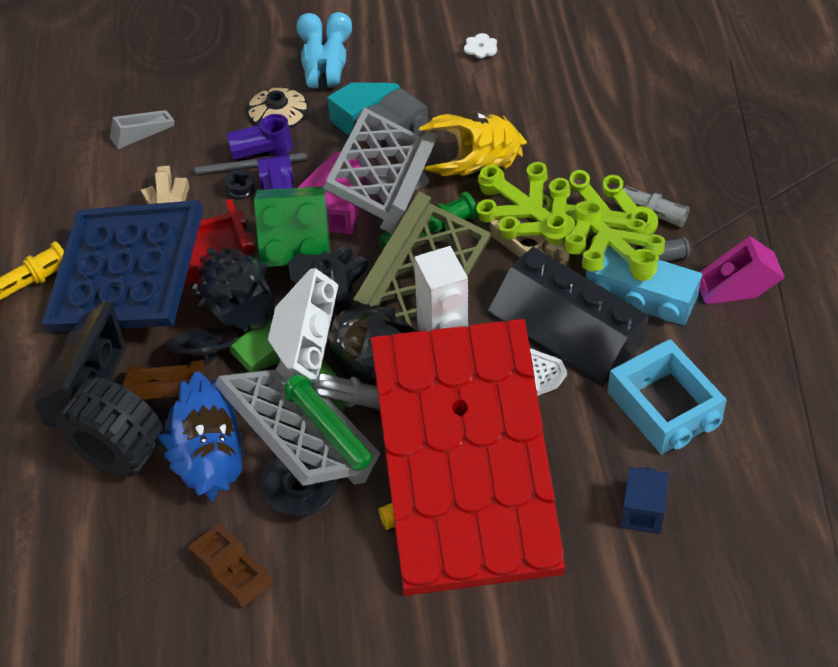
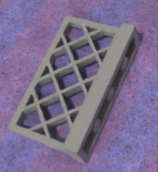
(402, 176)
(269, 429)

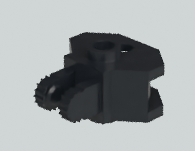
(334, 268)

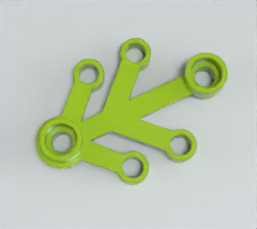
(629, 208)
(590, 216)
(552, 226)

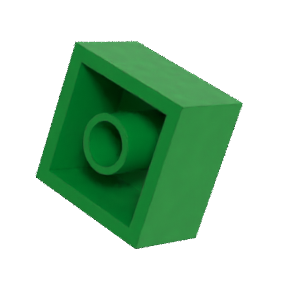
(291, 223)

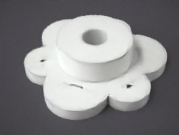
(481, 46)

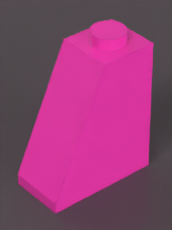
(341, 213)

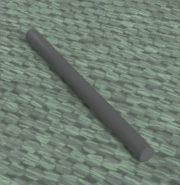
(241, 164)

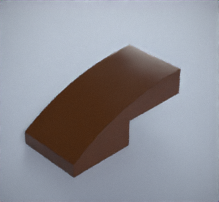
(230, 565)

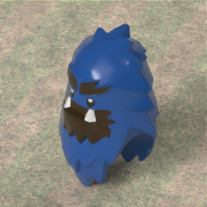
(203, 438)

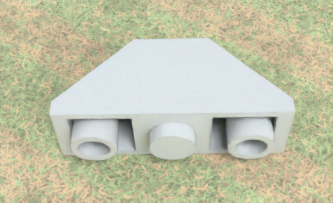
(303, 324)

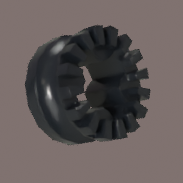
(242, 177)

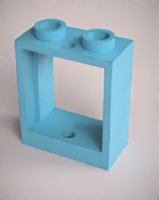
(650, 367)

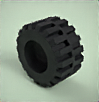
(110, 427)

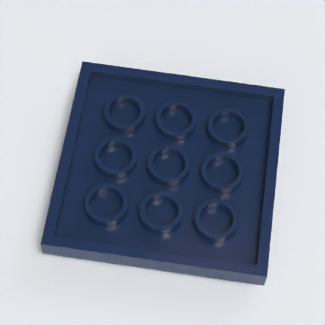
(126, 258)

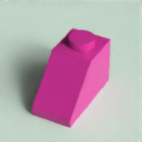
(740, 273)

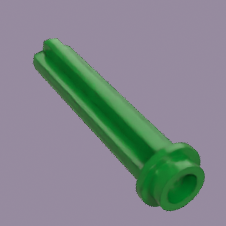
(300, 390)

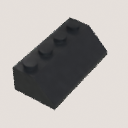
(570, 315)

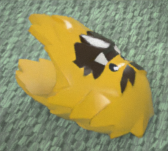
(479, 142)

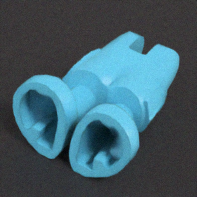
(323, 58)

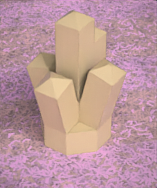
(165, 190)

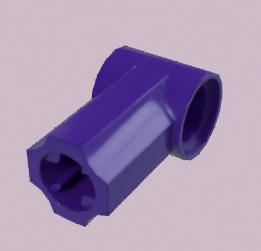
(270, 136)
(275, 172)

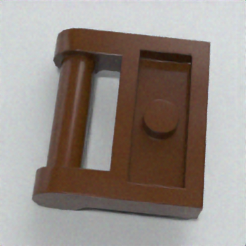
(160, 381)

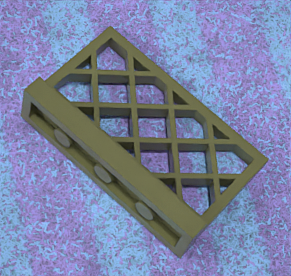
(400, 248)

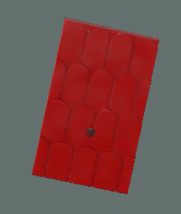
(466, 457)

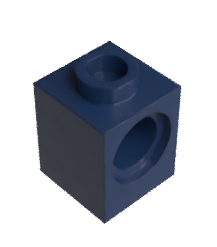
(645, 500)

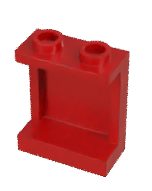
(220, 232)

